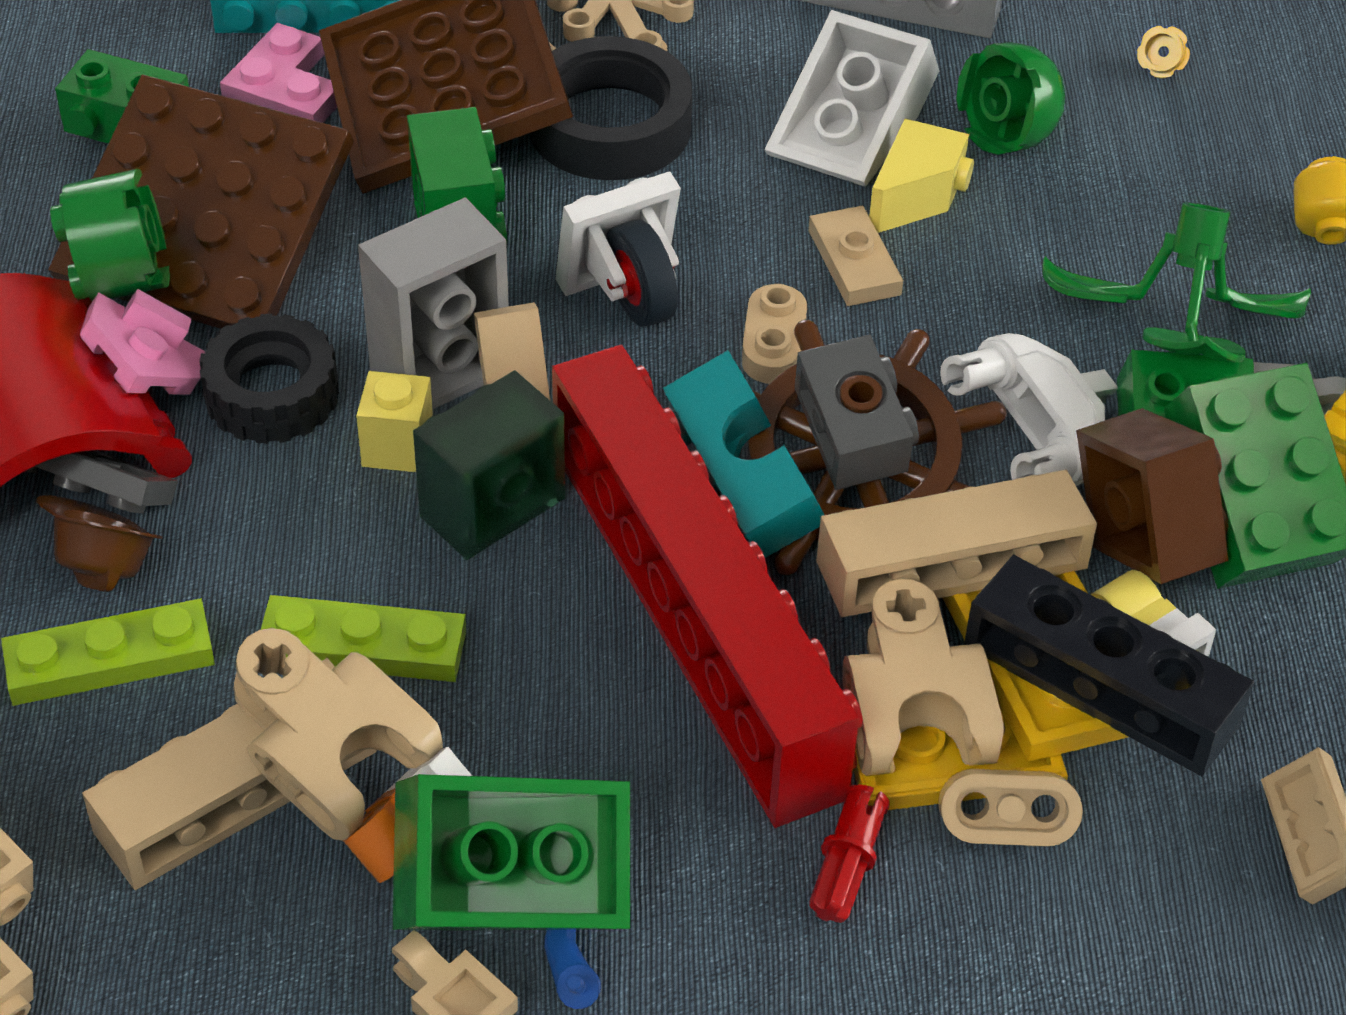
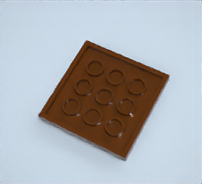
(434, 60)
(231, 191)

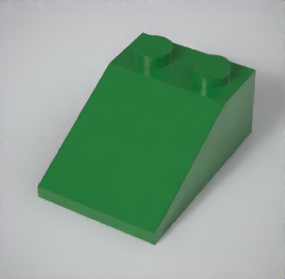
(511, 854)

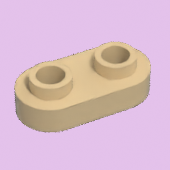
(769, 331)
(1008, 805)

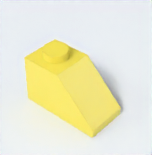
(920, 175)

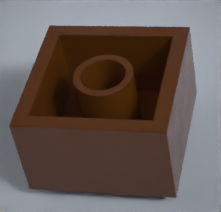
(1154, 494)

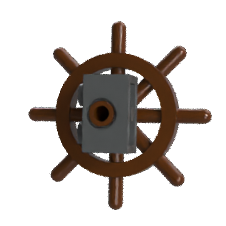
(859, 426)

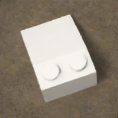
(853, 98)

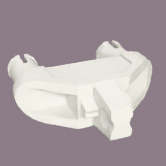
(1041, 394)

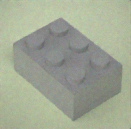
(424, 292)

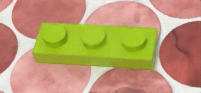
(393, 638)
(106, 651)

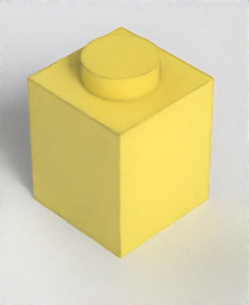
(387, 416)

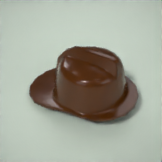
(96, 542)

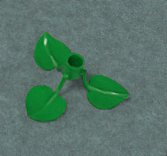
(1198, 244)

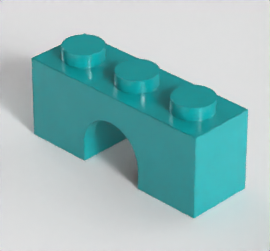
(719, 417)

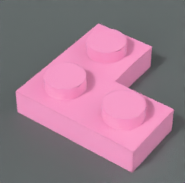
(279, 77)

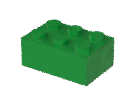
(1275, 474)

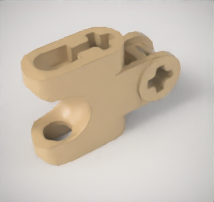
(920, 681)
(319, 719)

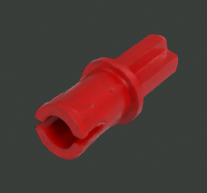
(848, 854)

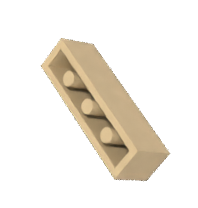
(955, 538)
(185, 797)

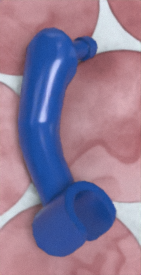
(573, 977)

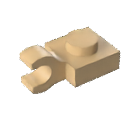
(452, 987)

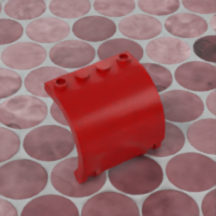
(62, 394)

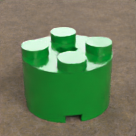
(111, 236)

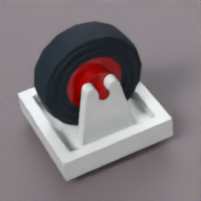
(624, 247)

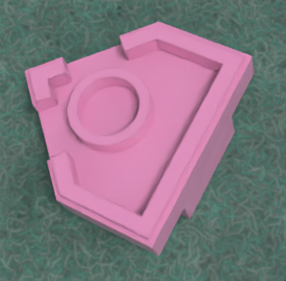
(143, 343)

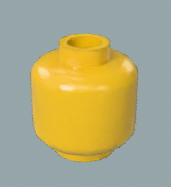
(1321, 200)

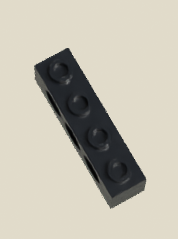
(1108, 664)

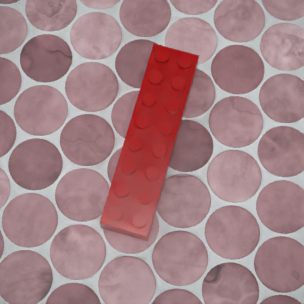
(707, 588)

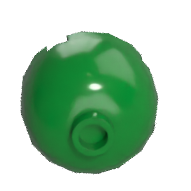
(1010, 97)

